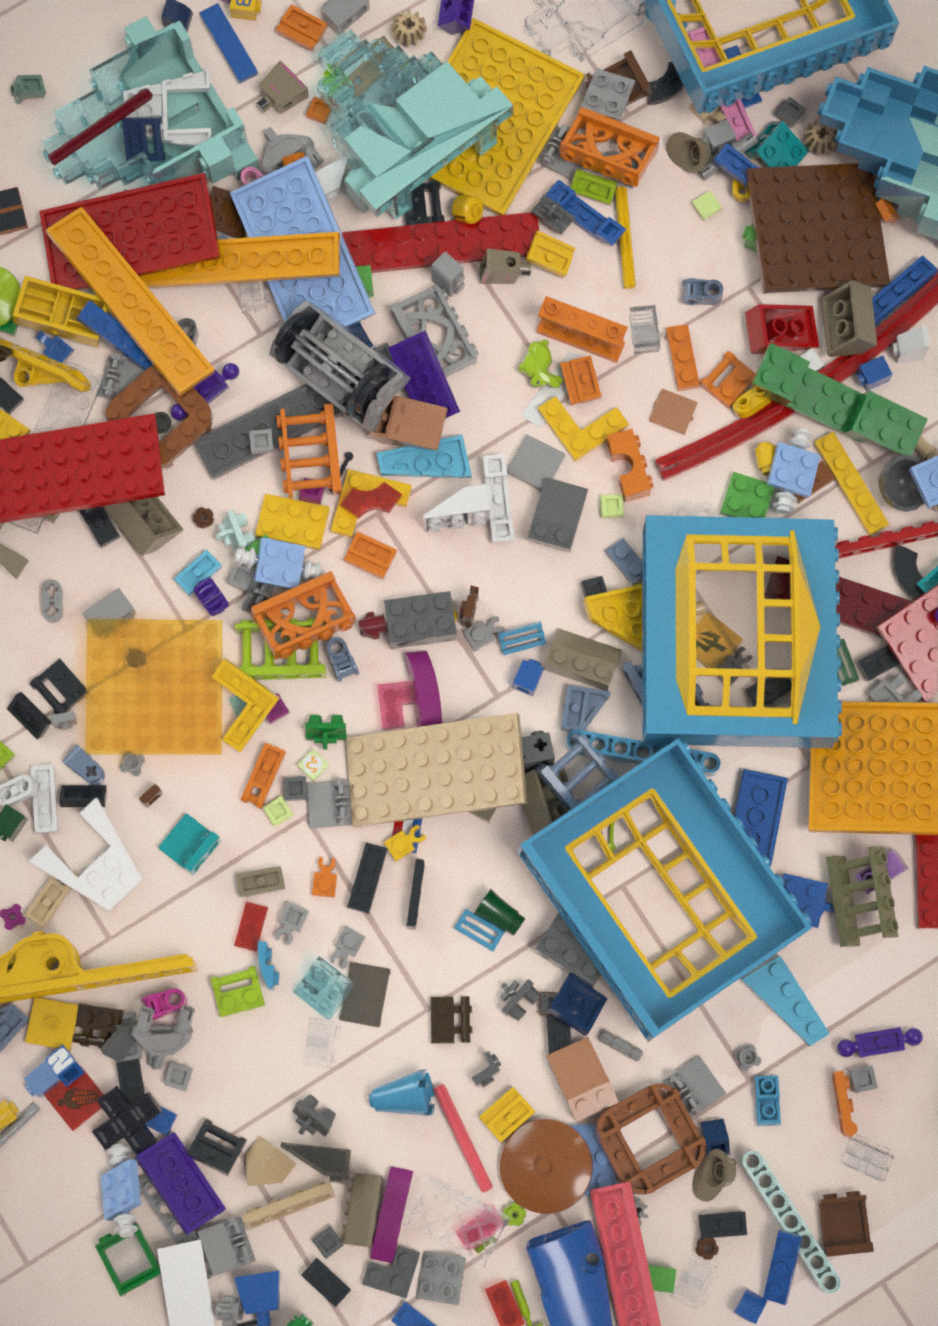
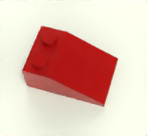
(783, 325)

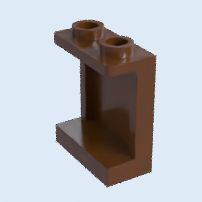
(630, 69)
(844, 1224)

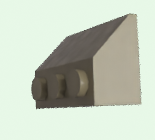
(849, 320)
(145, 523)
(582, 659)
(542, 804)
(362, 1210)

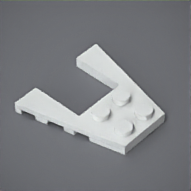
(159, 106)
(108, 876)

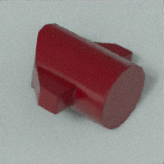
(372, 626)

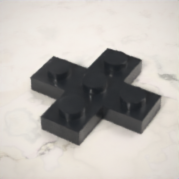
(126, 1120)

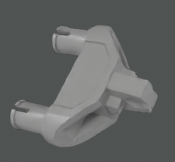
(285, 145)
(163, 1040)

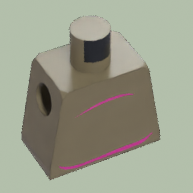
(281, 90)
(502, 267)

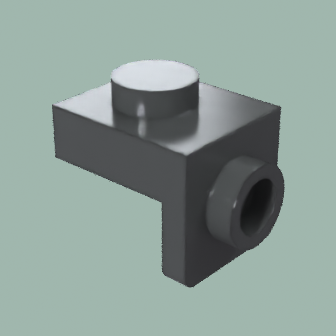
(486, 1076)

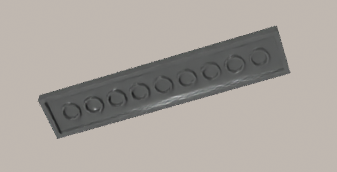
(230, 444)

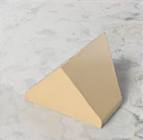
(266, 1164)

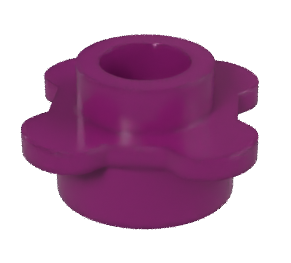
(18, 920)

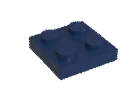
(577, 1004)

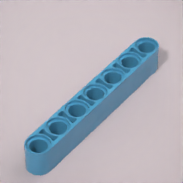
(633, 746)

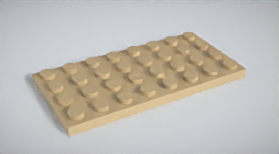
(436, 770)

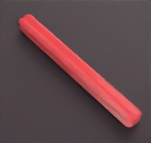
(463, 1138)

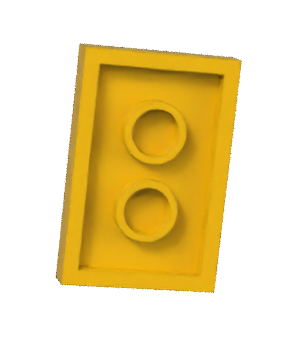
(293, 521)

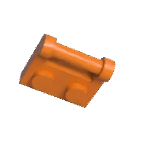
(733, 384)

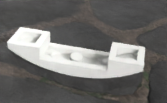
(498, 496)

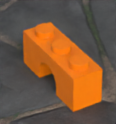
(625, 446)

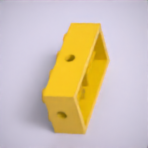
(55, 310)

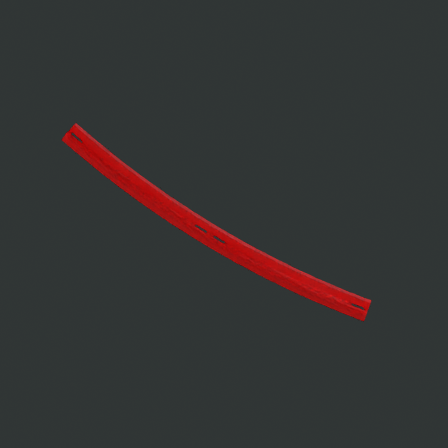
(775, 413)

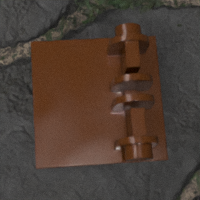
(225, 213)

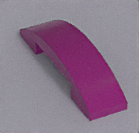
(425, 688)
(391, 1214)

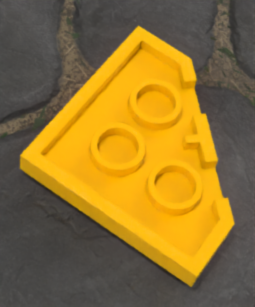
(618, 613)

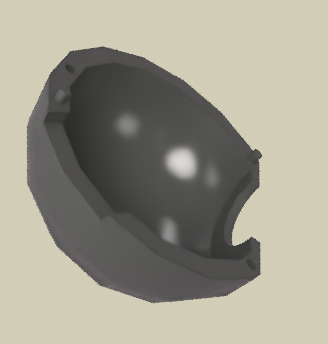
(898, 485)

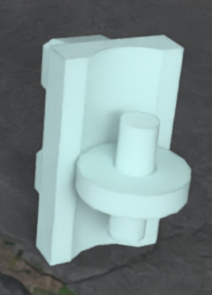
(231, 532)

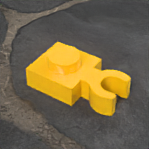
(401, 844)

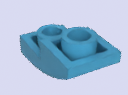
(268, 972)
(767, 1100)

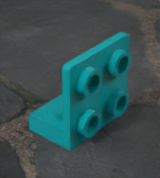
(778, 146)
(190, 844)

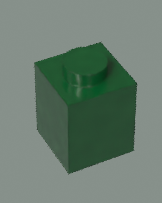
(11, 823)

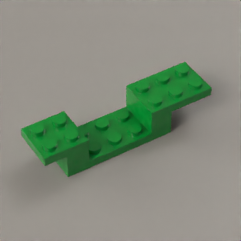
(835, 405)

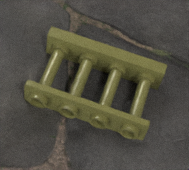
(843, 902)

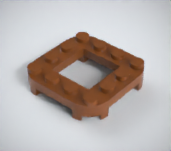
(186, 433)
(679, 1123)

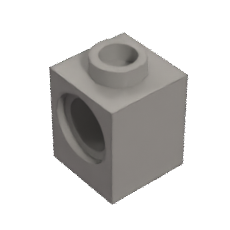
(719, 135)

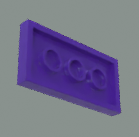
(427, 381)
(180, 1183)

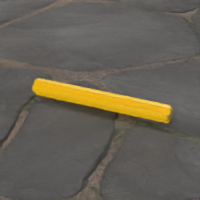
(625, 239)

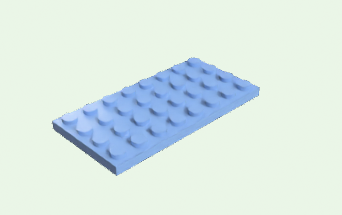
(292, 204)

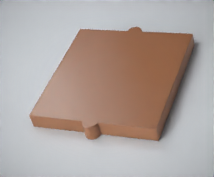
(673, 411)

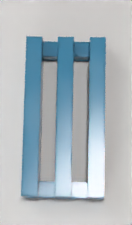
(537, 625)
(496, 940)

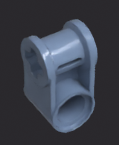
(700, 292)
(342, 663)
(82, 764)

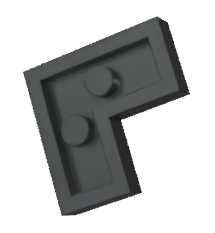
(394, 1279)

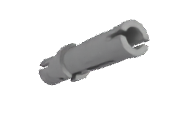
(741, 146)

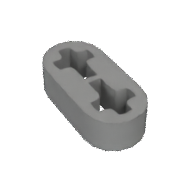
(57, 601)

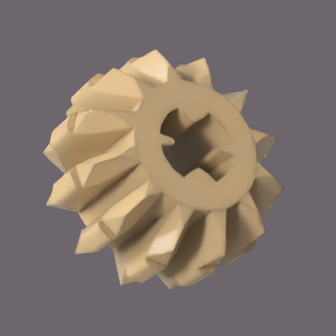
(406, 35)
(815, 143)

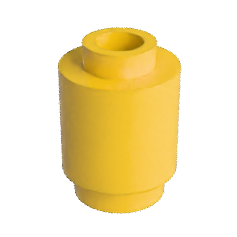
(764, 456)
(8, 1113)

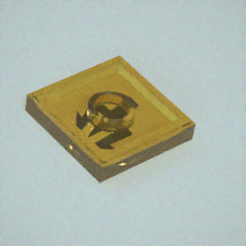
(714, 641)

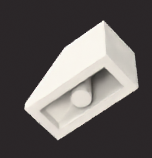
(333, 178)
(911, 345)

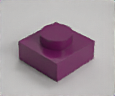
(312, 495)
(278, 711)

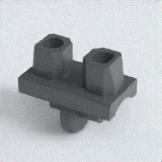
(553, 215)
(256, 594)
(527, 991)
(312, 1120)

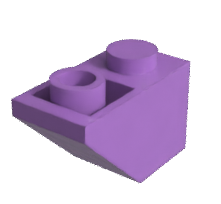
(894, 864)

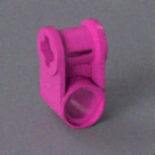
(163, 1004)

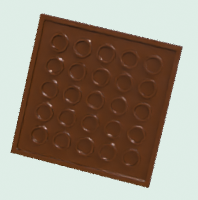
(816, 227)

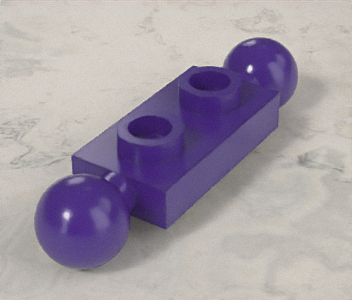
(210, 388)
(879, 1042)

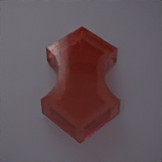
(361, 502)

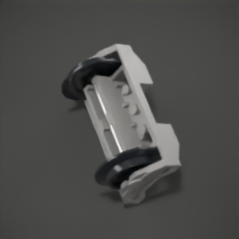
(312, 346)

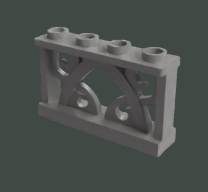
(408, 320)

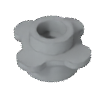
(136, 768)
(748, 1051)

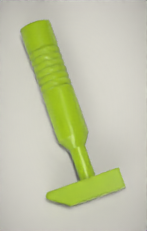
(521, 1301)

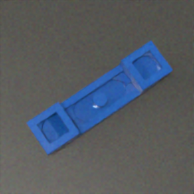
(585, 216)

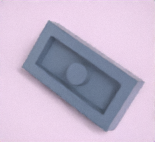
(626, 561)

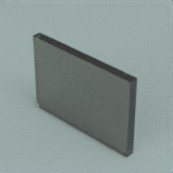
(367, 998)

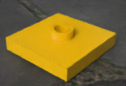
(52, 1023)

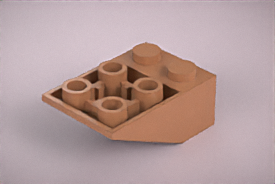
(411, 424)

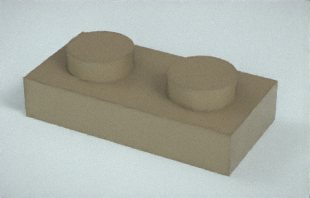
(260, 881)

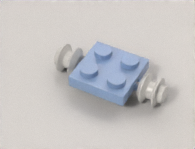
(793, 470)
(278, 563)
(121, 1190)

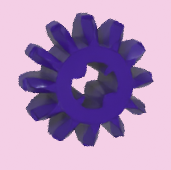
(211, 596)

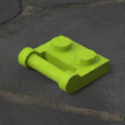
(239, 999)

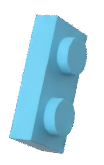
(200, 569)

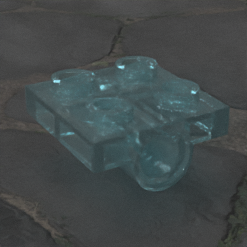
(324, 988)

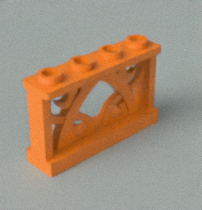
(614, 165)
(307, 636)

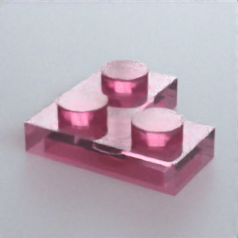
(391, 699)

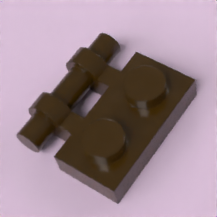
(96, 1018)
(443, 1020)

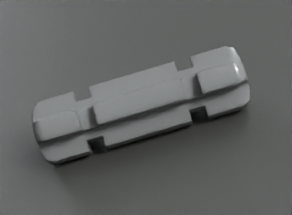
(621, 1045)

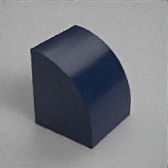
(176, 11)
(715, 1136)

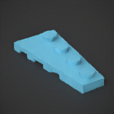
(447, 462)
(785, 997)

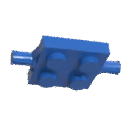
(810, 896)

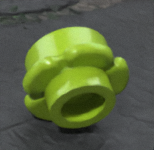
(521, 1214)

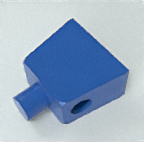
(260, 1294)

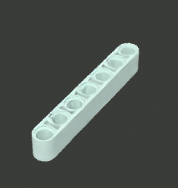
(800, 1228)

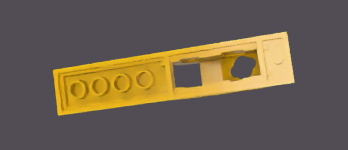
(34, 976)

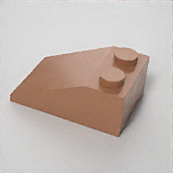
(582, 1079)

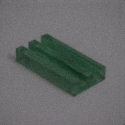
(855, 678)

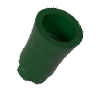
(499, 913)

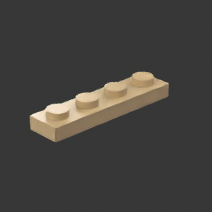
(279, 1208)

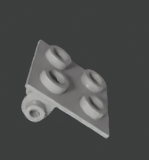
(608, 94)
(550, 154)
(118, 375)
(329, 803)
(696, 1086)
(226, 1246)
(441, 1278)

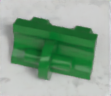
(325, 732)

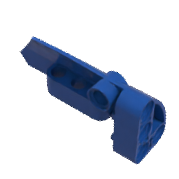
(570, 1284)

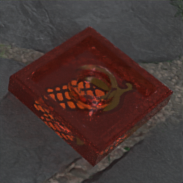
(77, 1101)

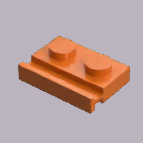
(301, 27)
(580, 380)
(370, 555)

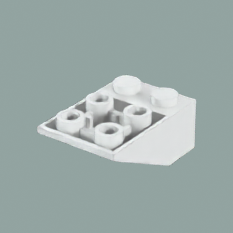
(463, 508)

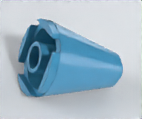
(405, 1095)

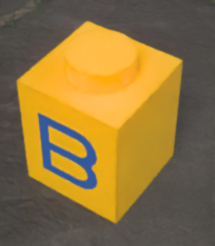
(245, 9)

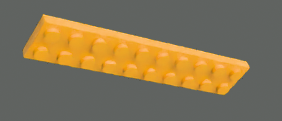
(259, 260)
(130, 301)

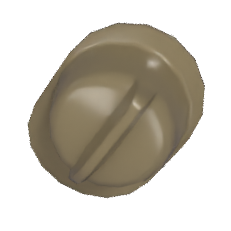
(688, 151)
(713, 1175)

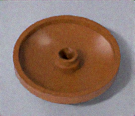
(546, 1166)

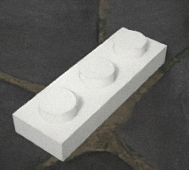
(45, 799)

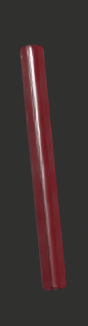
(100, 126)

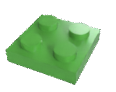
(747, 497)

